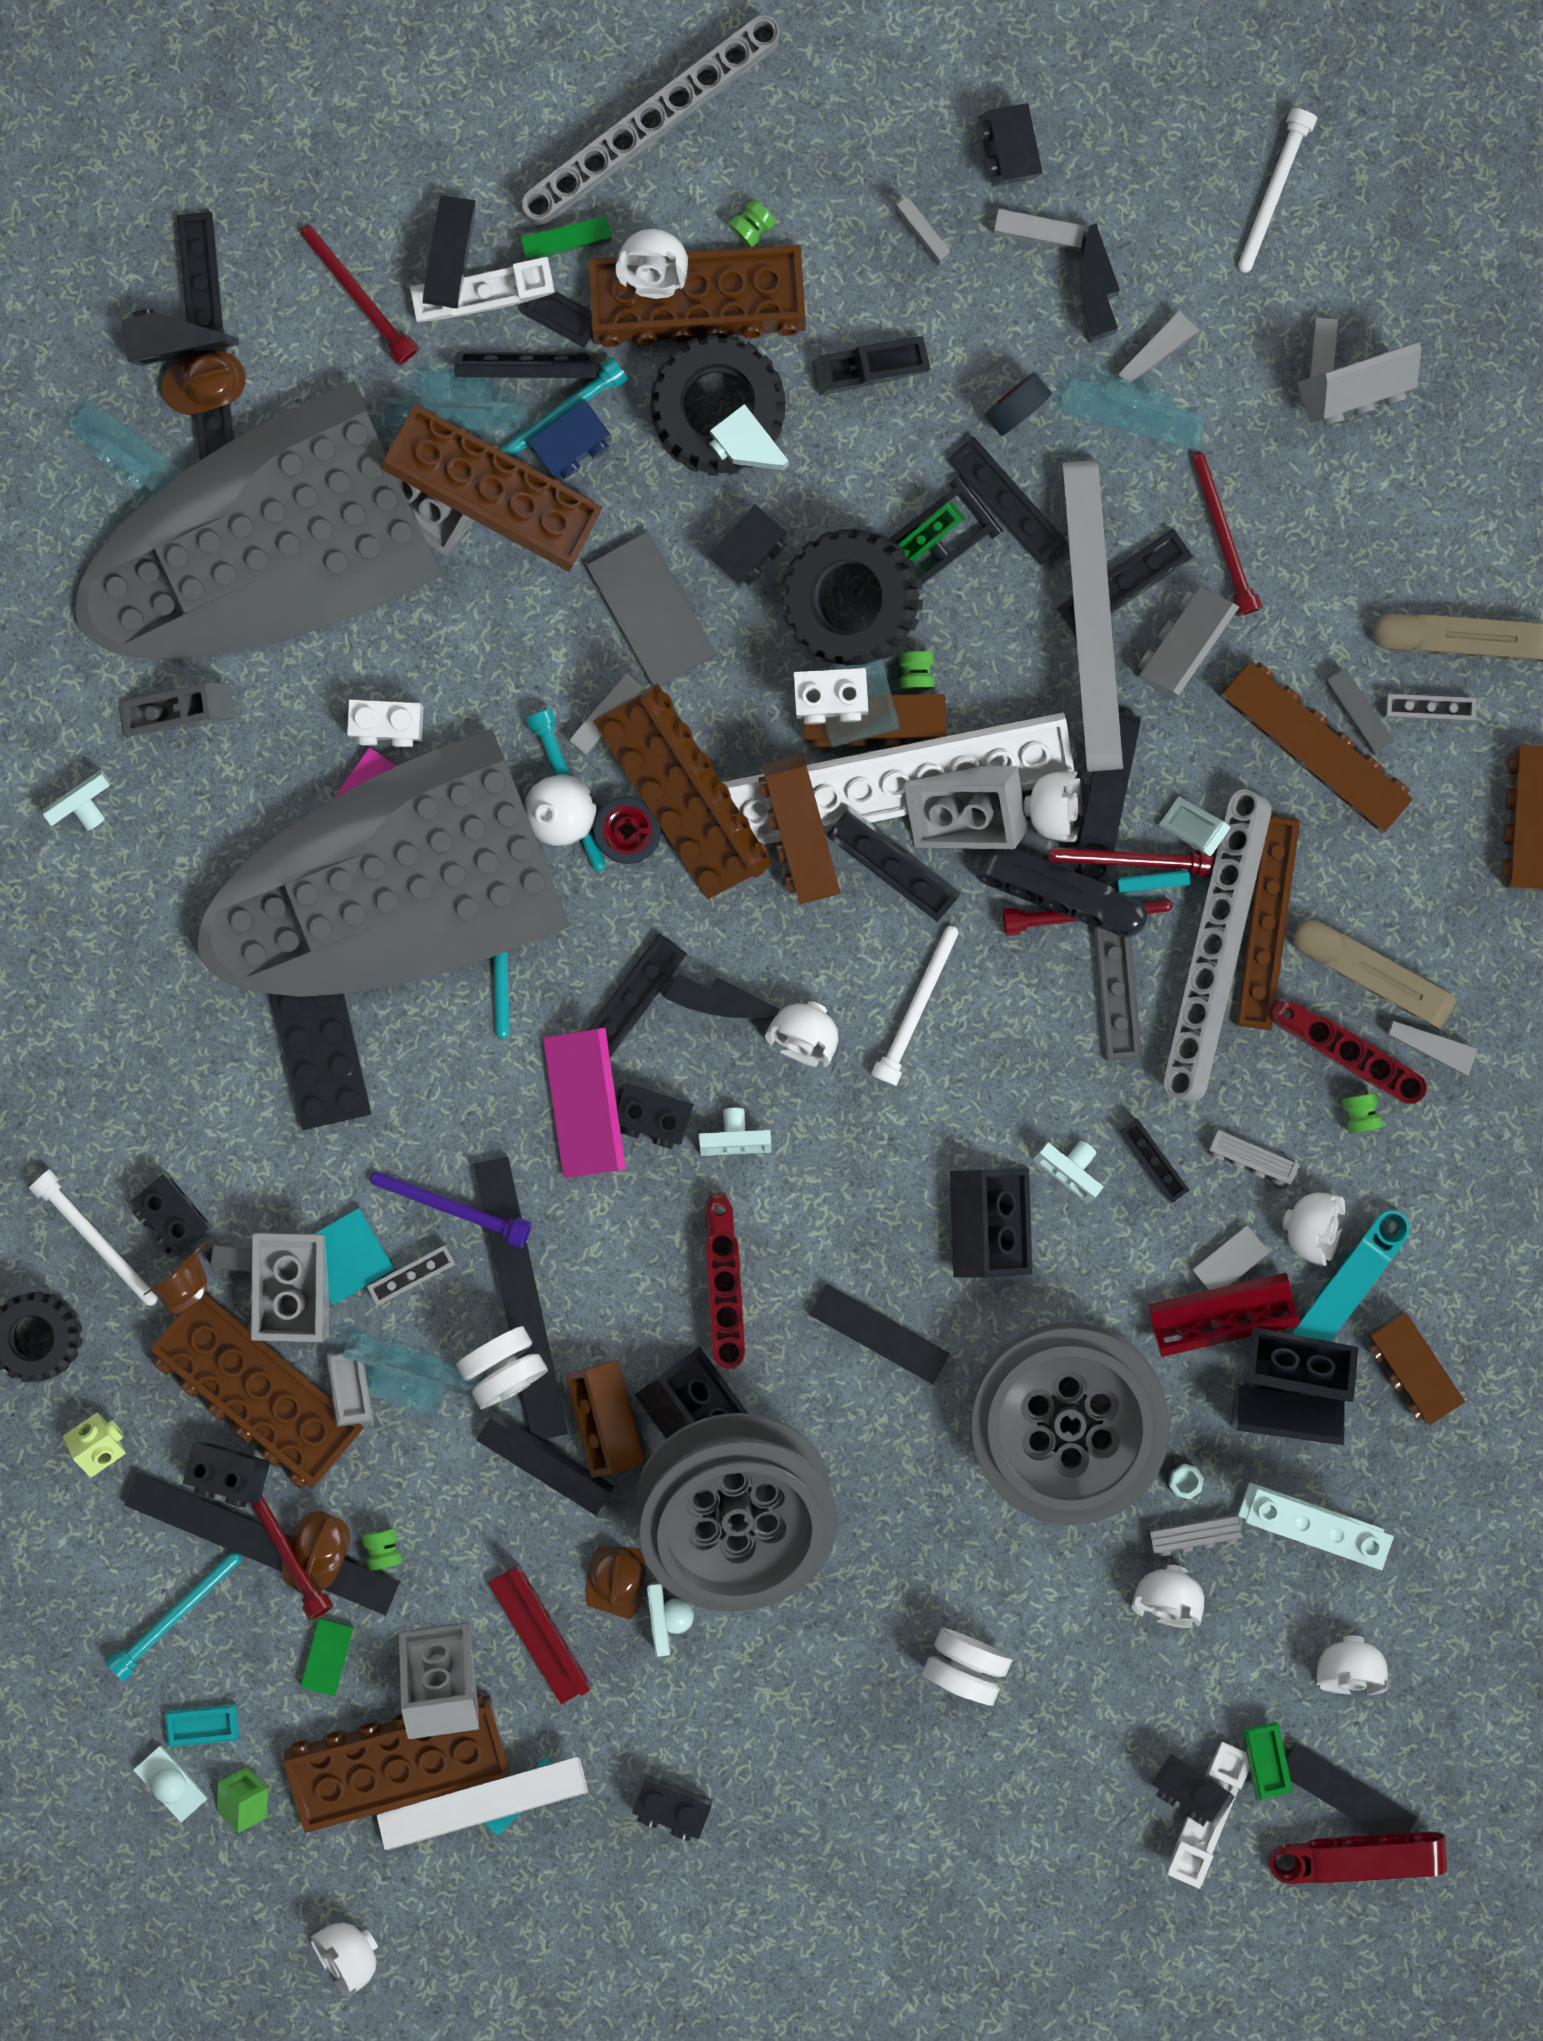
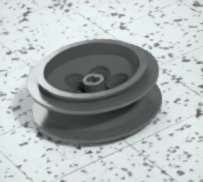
(1107, 1475)
(738, 1555)

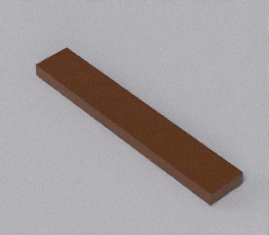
(1268, 924)

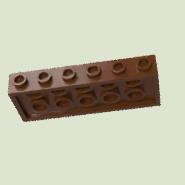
(722, 296)
(491, 487)
(683, 791)
(253, 1391)
(384, 1770)

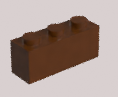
(1414, 1369)
(605, 1418)

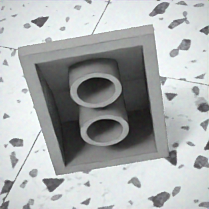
(967, 809)
(289, 1288)
(438, 1681)

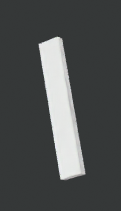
(482, 1803)

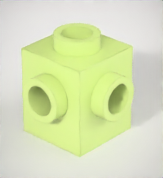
(95, 1444)

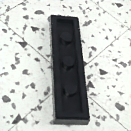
(526, 365)
(1006, 501)
(1138, 574)
(893, 864)
(638, 991)
(879, 1334)
(544, 1463)
(1347, 1793)

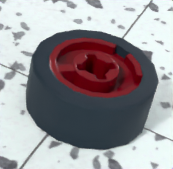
(1018, 404)
(617, 846)

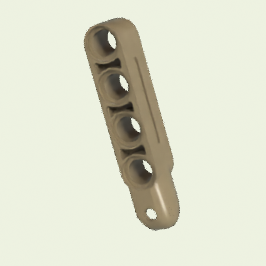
(1460, 635)
(1374, 972)

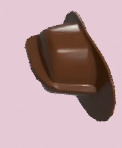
(203, 382)
(184, 1285)
(320, 1547)
(616, 1580)

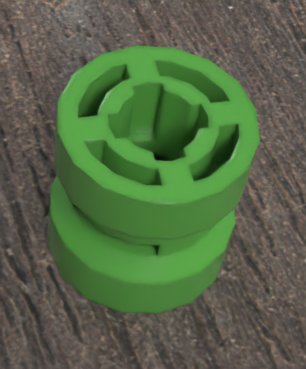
(756, 218)
(916, 662)
(1362, 1113)
(382, 1549)

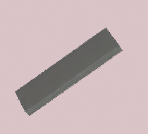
(1118, 996)

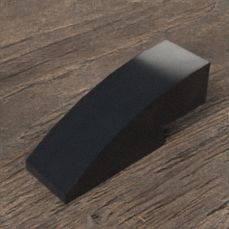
(449, 251)
(1096, 287)
(870, 365)
(720, 1000)

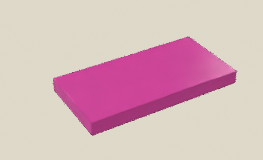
(584, 1103)

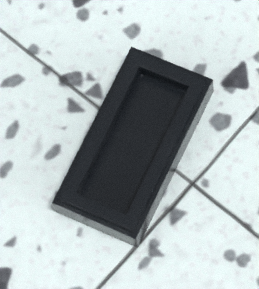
(562, 317)

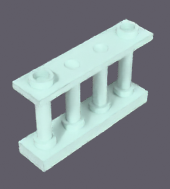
(1315, 1526)

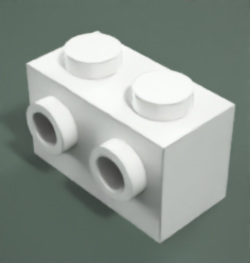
(831, 695)
(385, 721)

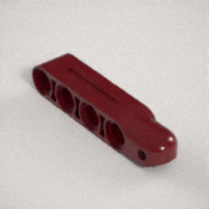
(1299, 1025)
(716, 1226)
(1363, 1858)

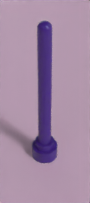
(513, 1230)

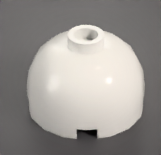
(652, 263)
(1055, 806)
(560, 810)
(805, 1032)
(1314, 1226)
(1171, 1597)
(1352, 1667)
(346, 1955)

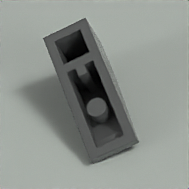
(177, 709)

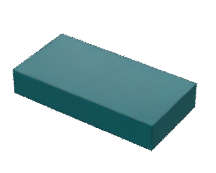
(1153, 882)
(202, 1725)

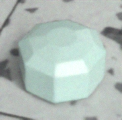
(1186, 1481)

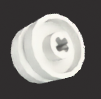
(500, 1363)
(964, 1672)

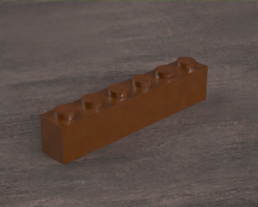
(1316, 747)

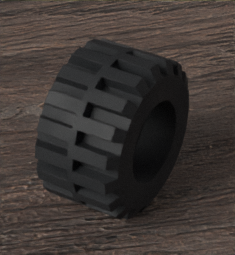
(65, 1331)

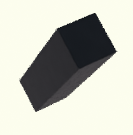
(1154, 1160)

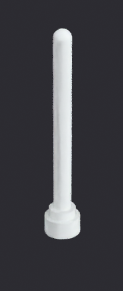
(1299, 125)
(889, 1066)
(48, 1188)

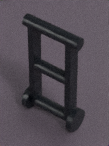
(989, 525)

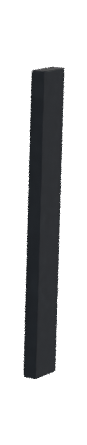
(205, 310)
(521, 1296)
(249, 1538)

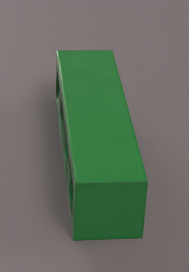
(566, 238)
(932, 531)

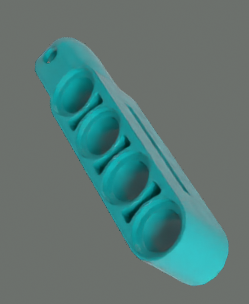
(1353, 1280)

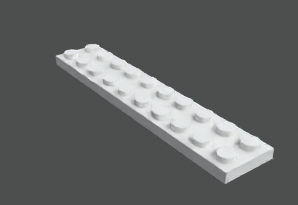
(876, 779)

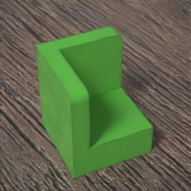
(242, 1800)

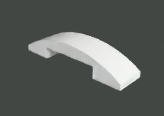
(491, 290)
(1196, 1843)

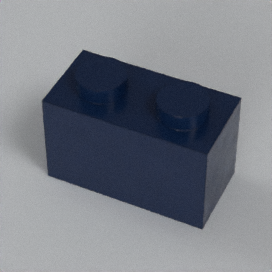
(570, 441)

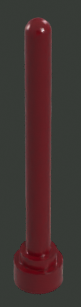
(400, 346)
(1244, 597)
(1194, 862)
(1017, 920)
(314, 1601)

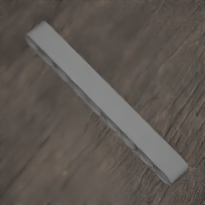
(657, 104)
(1092, 615)
(1224, 962)

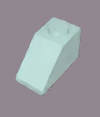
(746, 442)

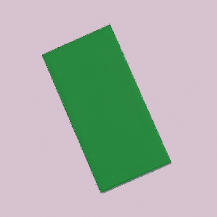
(327, 1656)
(1267, 1760)

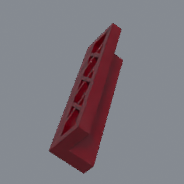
(1221, 1310)
(540, 1634)

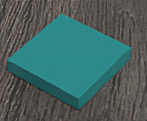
(353, 1255)

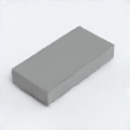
(923, 230)
(1231, 1259)
(348, 1390)

